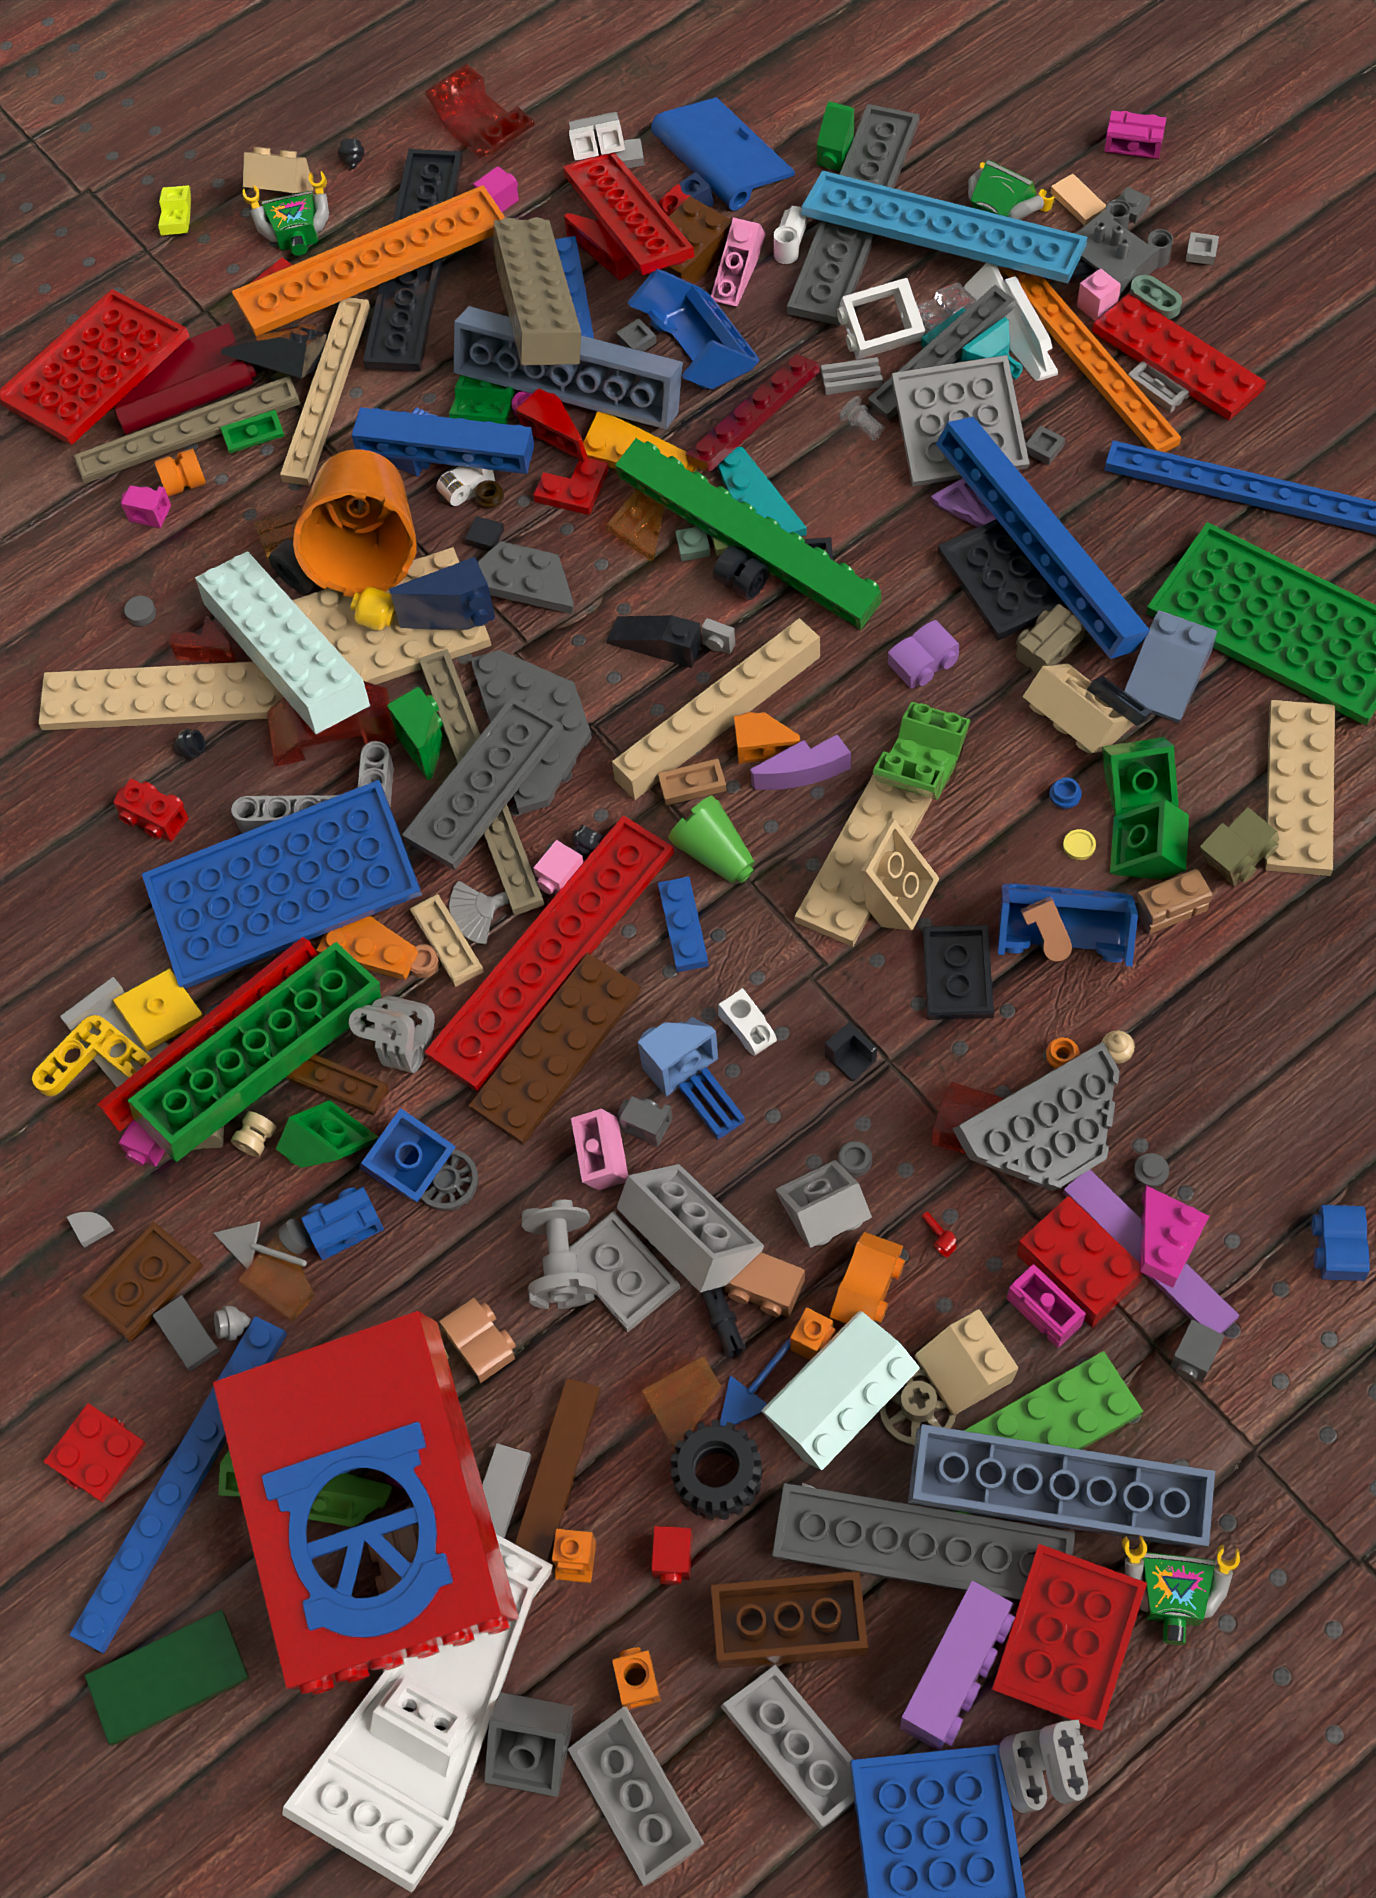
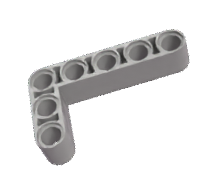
(268, 807)

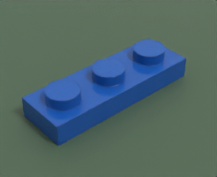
(683, 924)

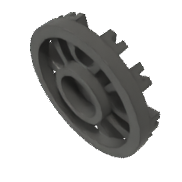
(449, 1181)

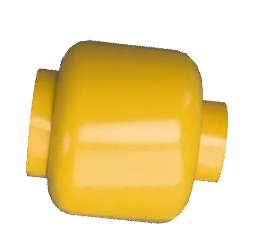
(373, 608)

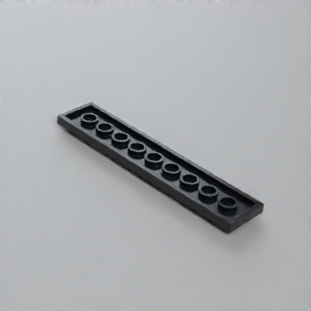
(407, 302)

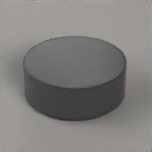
(140, 611)
(855, 1158)
(295, 1236)

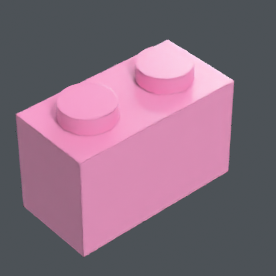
(599, 1149)

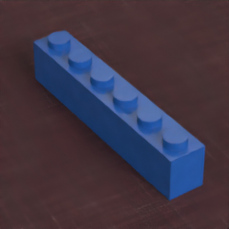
(444, 440)

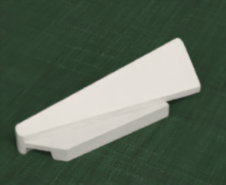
(1027, 334)

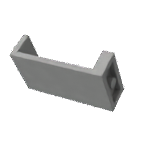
(101, 1003)

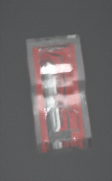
(945, 304)

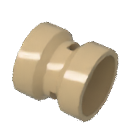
(253, 1134)

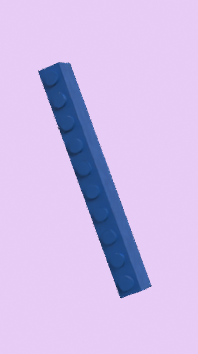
(1042, 537)

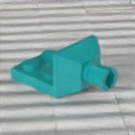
(989, 344)

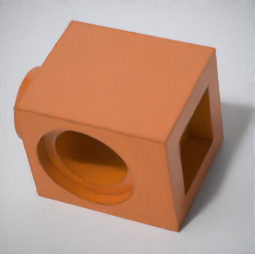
(639, 1695)

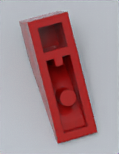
(599, 244)
(551, 423)

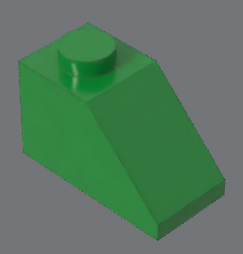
(835, 136)

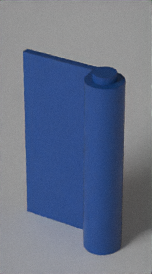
(720, 150)

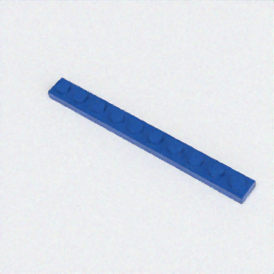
(1242, 486)
(169, 1499)

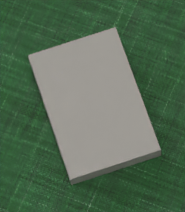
(626, 1272)

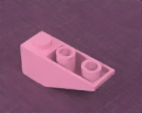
(738, 261)

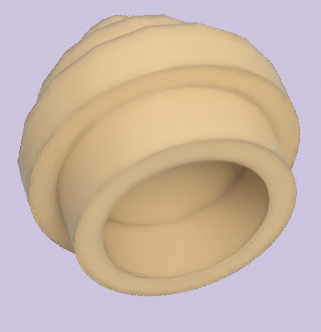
(1119, 1046)

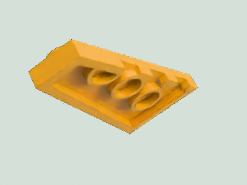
(611, 437)

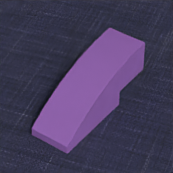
(802, 765)

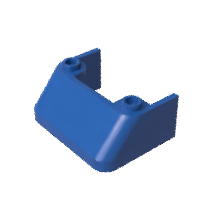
(699, 327)
(1091, 918)

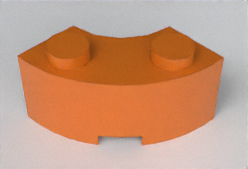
(868, 1279)

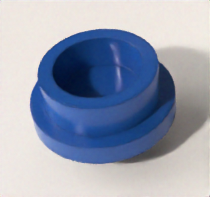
(1065, 793)

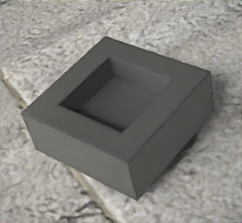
(1138, 202)
(636, 336)
(1044, 445)

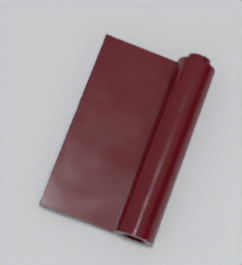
(185, 380)

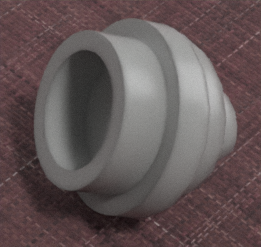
(230, 1322)

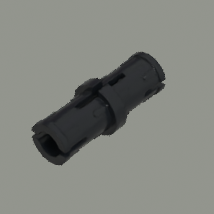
(723, 1322)

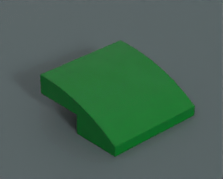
(482, 401)
(252, 431)

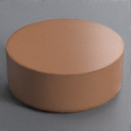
(426, 962)

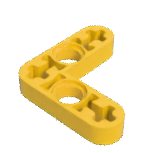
(97, 1045)

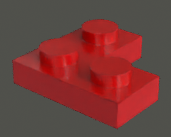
(575, 493)

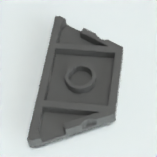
(527, 576)

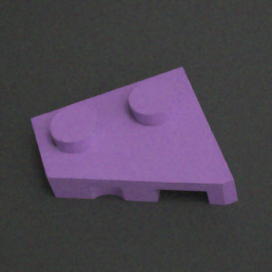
(963, 503)

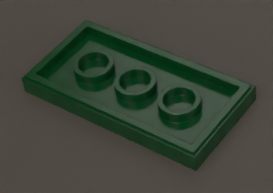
(166, 1677)

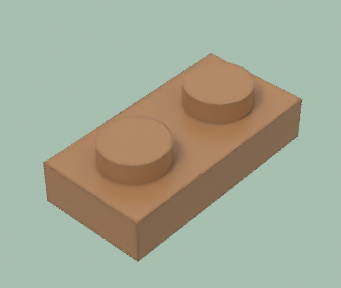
(692, 782)

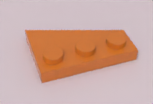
(373, 947)

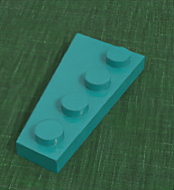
(749, 484)

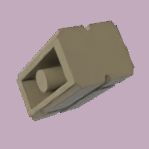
(1050, 639)

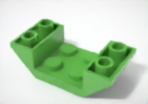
(924, 751)

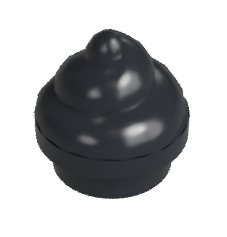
(351, 152)
(189, 743)
(585, 840)

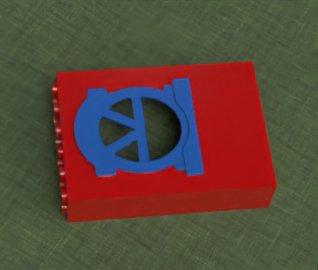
(384, 1406)

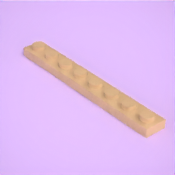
(325, 391)

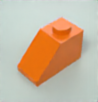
(761, 737)

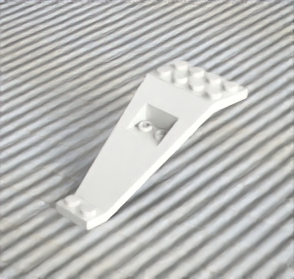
(389, 1776)

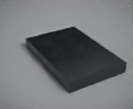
(957, 972)

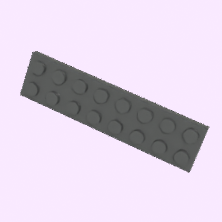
(909, 1541)

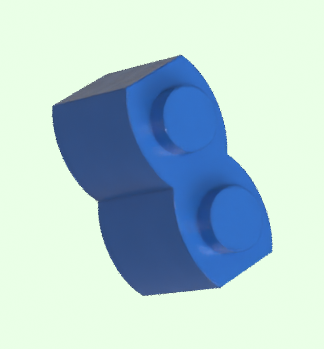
(1342, 1242)

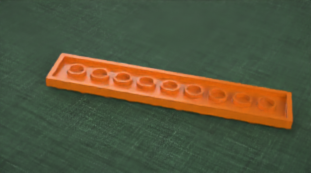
(368, 261)

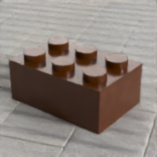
(706, 232)

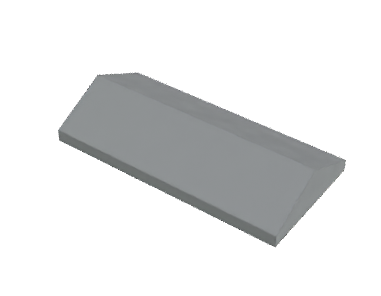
(794, 1745)
(636, 1796)

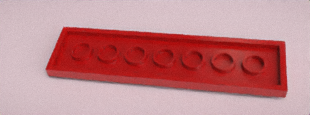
(628, 213)

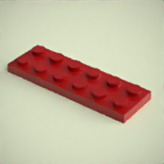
(1179, 356)

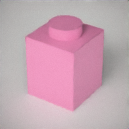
(1098, 294)
(556, 867)

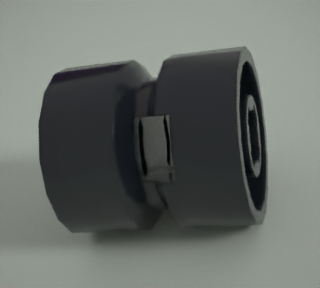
(740, 572)

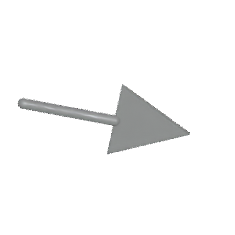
(242, 1244)

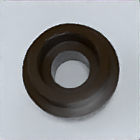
(491, 489)

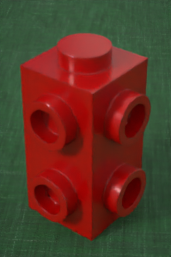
(151, 810)

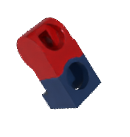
(691, 186)

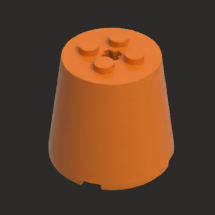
(356, 525)

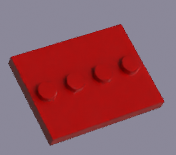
(1069, 1636)

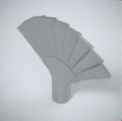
(474, 911)

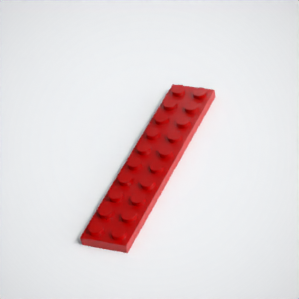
(549, 953)

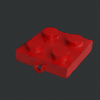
(95, 1453)

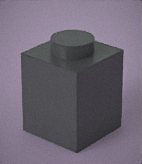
(1196, 1351)

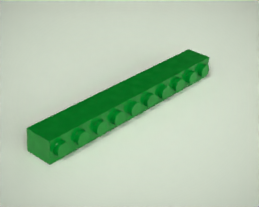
(739, 525)

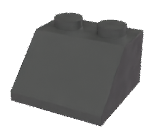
(528, 1744)

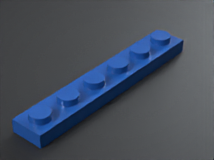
(571, 265)

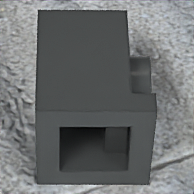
(645, 1119)

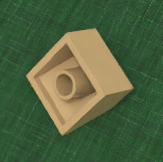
(275, 171)
(967, 1362)

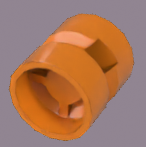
(180, 472)

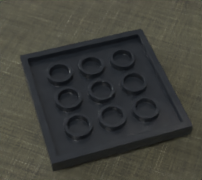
(998, 579)

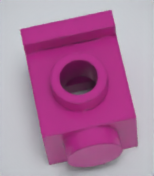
(146, 505)

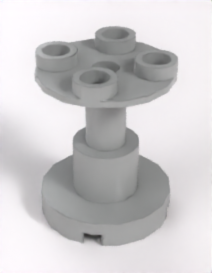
(561, 1277)

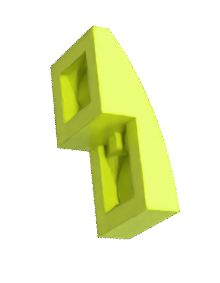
(175, 209)

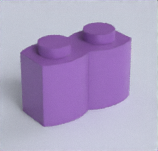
(923, 654)

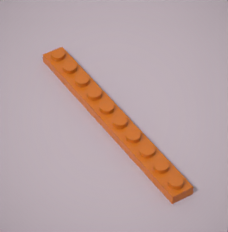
(1096, 363)

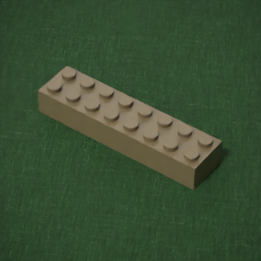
(536, 292)

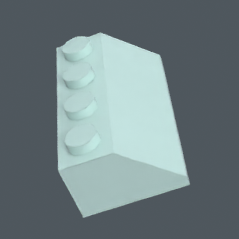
(840, 1390)

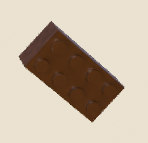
(789, 1620)

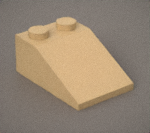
(897, 879)

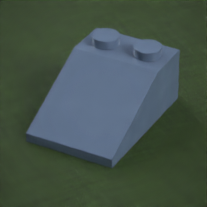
(1170, 665)

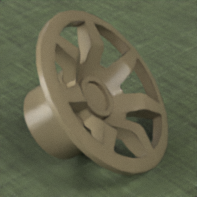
(918, 1405)

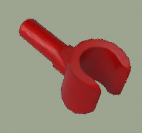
(946, 1242)

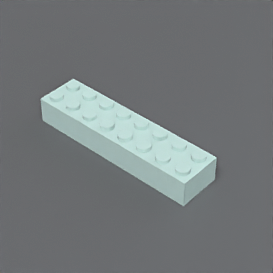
(283, 642)

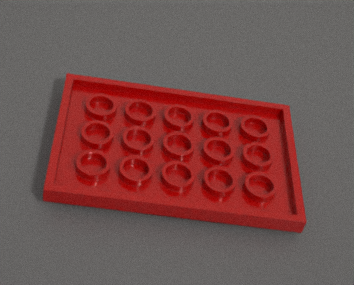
(92, 366)

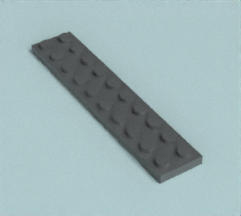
(841, 251)

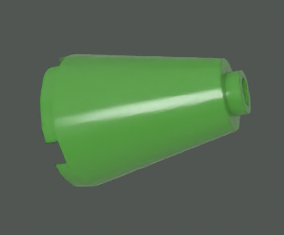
(713, 841)

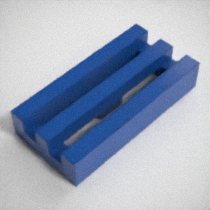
(696, 1081)

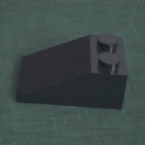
(285, 350)

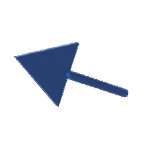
(742, 1402)

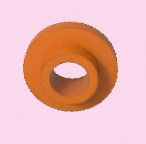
(1061, 1045)

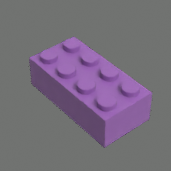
(958, 1661)

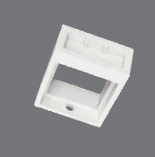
(908, 311)

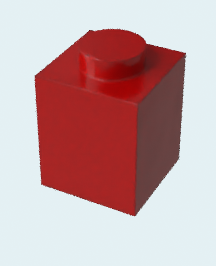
(672, 1554)

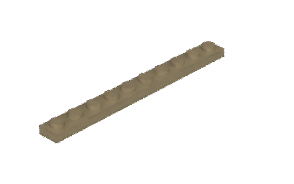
(462, 734)

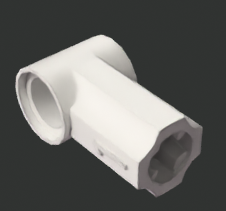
(789, 235)

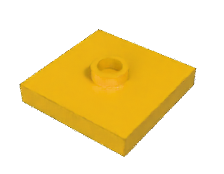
(158, 1010)

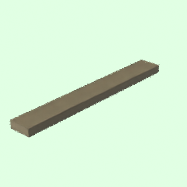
(184, 430)

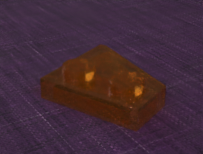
(638, 524)
(278, 1281)
(682, 1398)

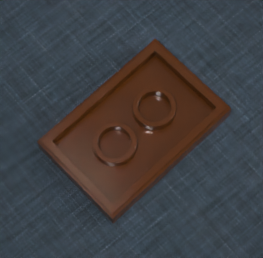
(142, 1281)

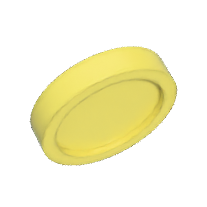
(1079, 844)

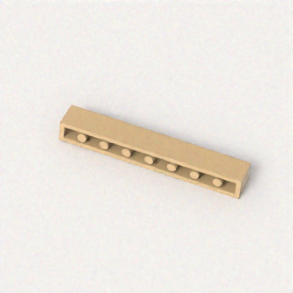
(715, 708)

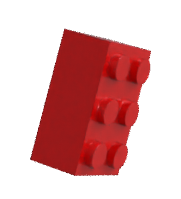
(1081, 1259)

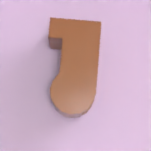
(1055, 939)

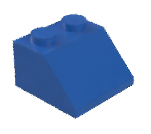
(407, 1156)

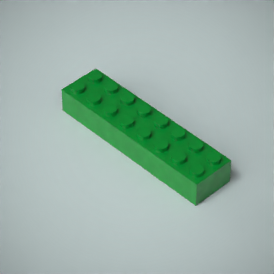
(253, 1052)

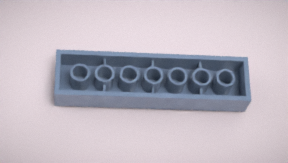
(606, 380)
(1062, 1487)

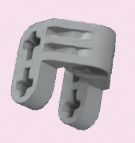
(397, 1037)
(1054, 1749)

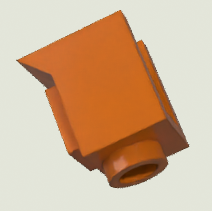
(811, 1334)
(574, 1555)

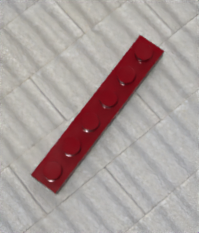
(752, 413)

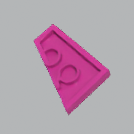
(1168, 1235)

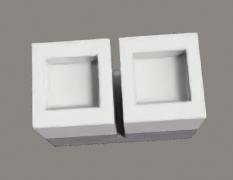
(596, 131)

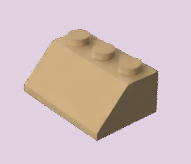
(1064, 698)

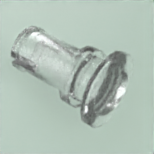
(861, 418)

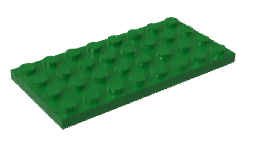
(1277, 619)

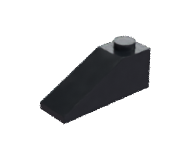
(658, 637)

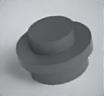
(1151, 1170)

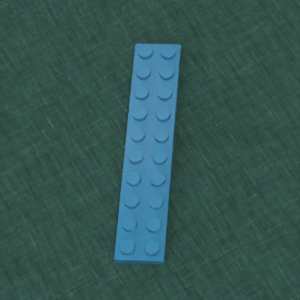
(945, 226)

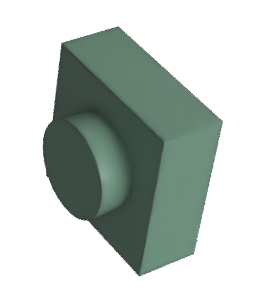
(692, 543)

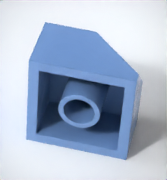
(677, 1052)

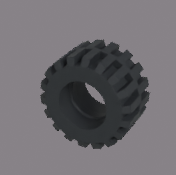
(708, 1441)

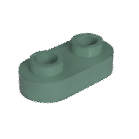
(1157, 296)

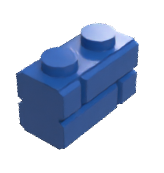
(342, 1222)

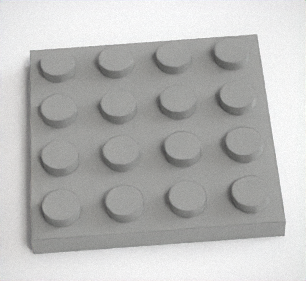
(950, 393)

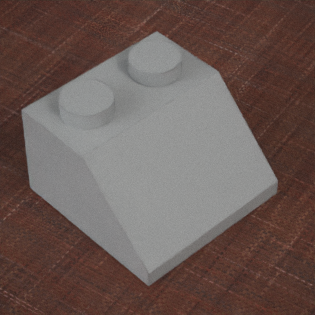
(824, 1203)

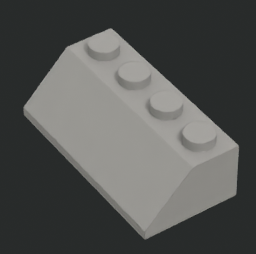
(688, 1226)

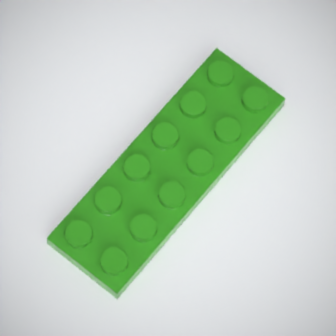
(1067, 1410)

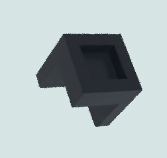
(850, 1052)

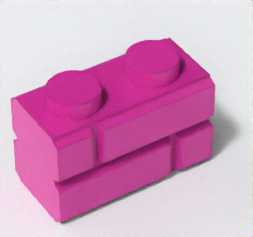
(1135, 134)
(1045, 1306)

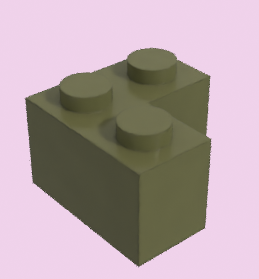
(1239, 847)

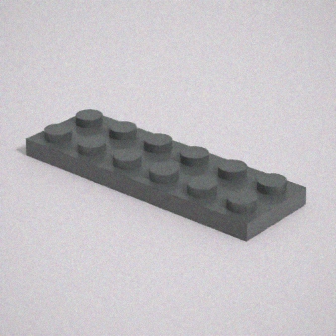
(482, 783)

